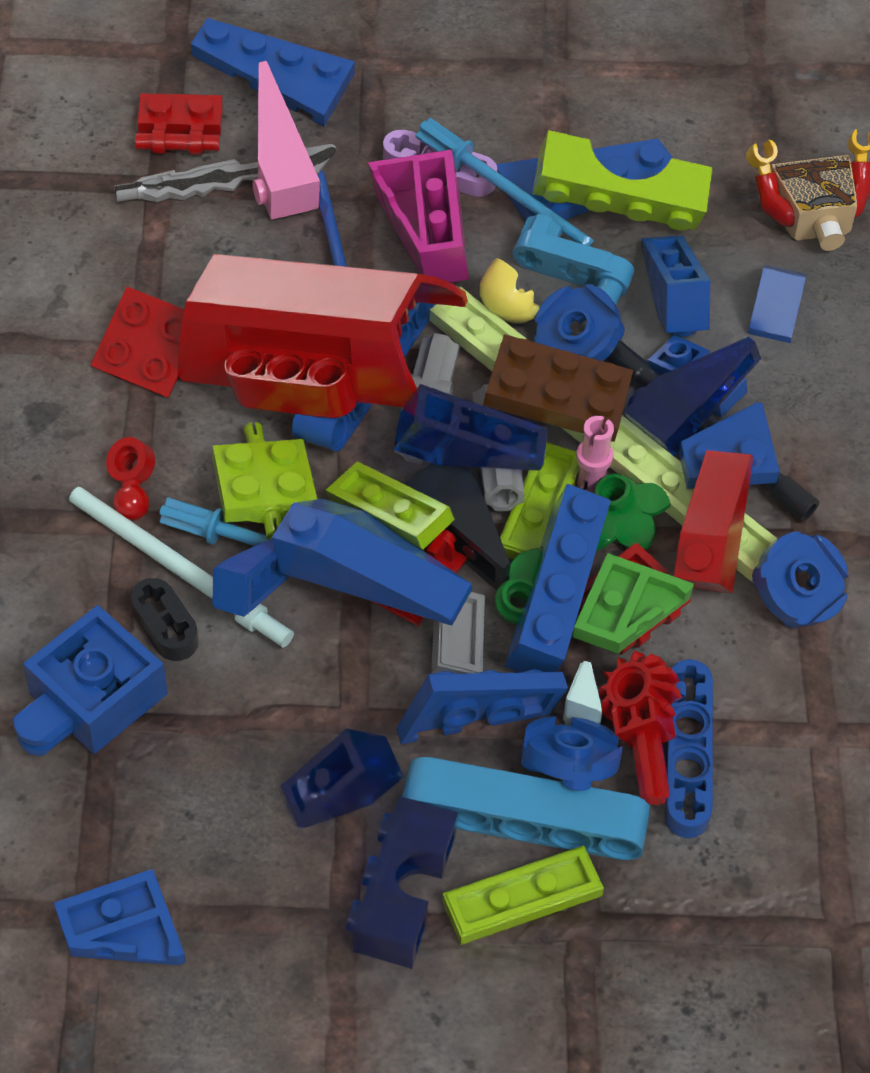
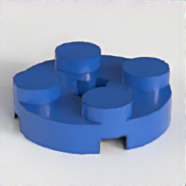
(580, 304)
(782, 594)
(572, 752)

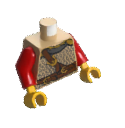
(814, 195)

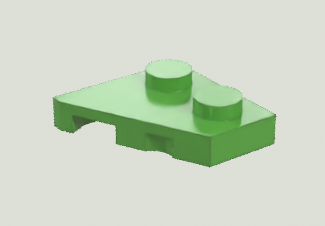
(628, 603)

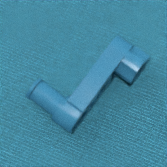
(546, 253)

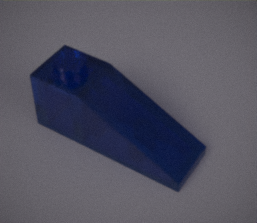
(686, 397)
(464, 433)

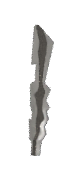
(205, 178)

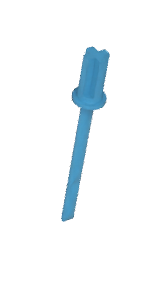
(441, 139)
(205, 523)

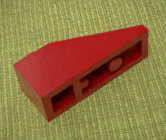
(715, 522)

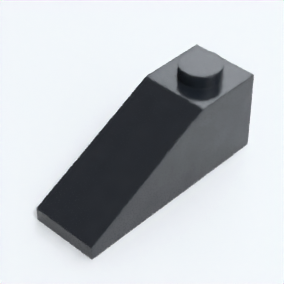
(473, 523)

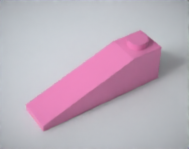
(285, 171)

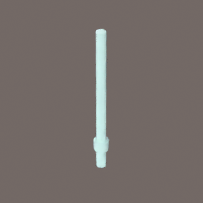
(198, 578)

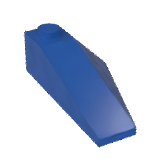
(366, 559)

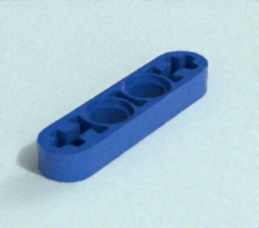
(692, 747)

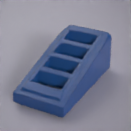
(247, 579)

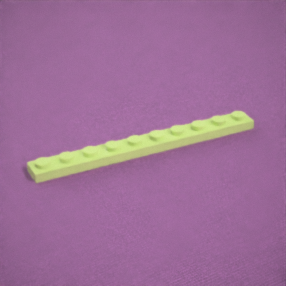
(634, 451)

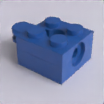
(69, 682)

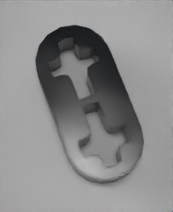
(156, 624)

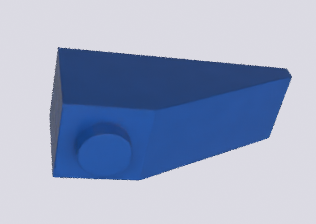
(677, 285)

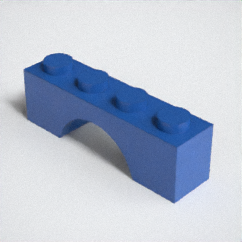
(559, 586)

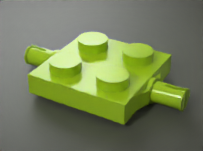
(262, 478)

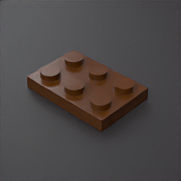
(556, 385)

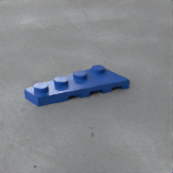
(303, 75)
(628, 161)

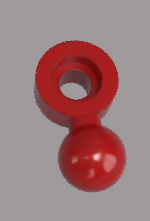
(130, 499)

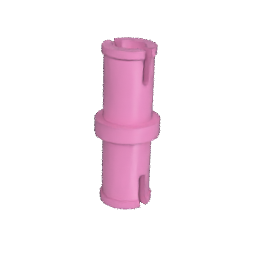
(595, 452)

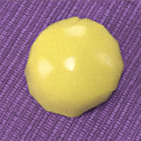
(501, 296)

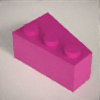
(425, 210)

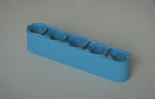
(532, 808)

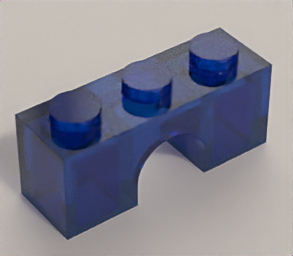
(389, 920)

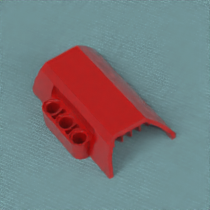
(304, 333)

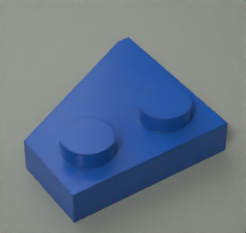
(739, 433)
(121, 922)

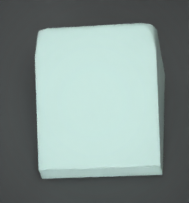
(583, 696)

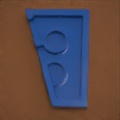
(460, 699)

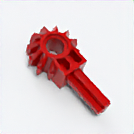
(645, 718)

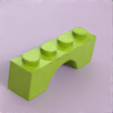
(573, 174)

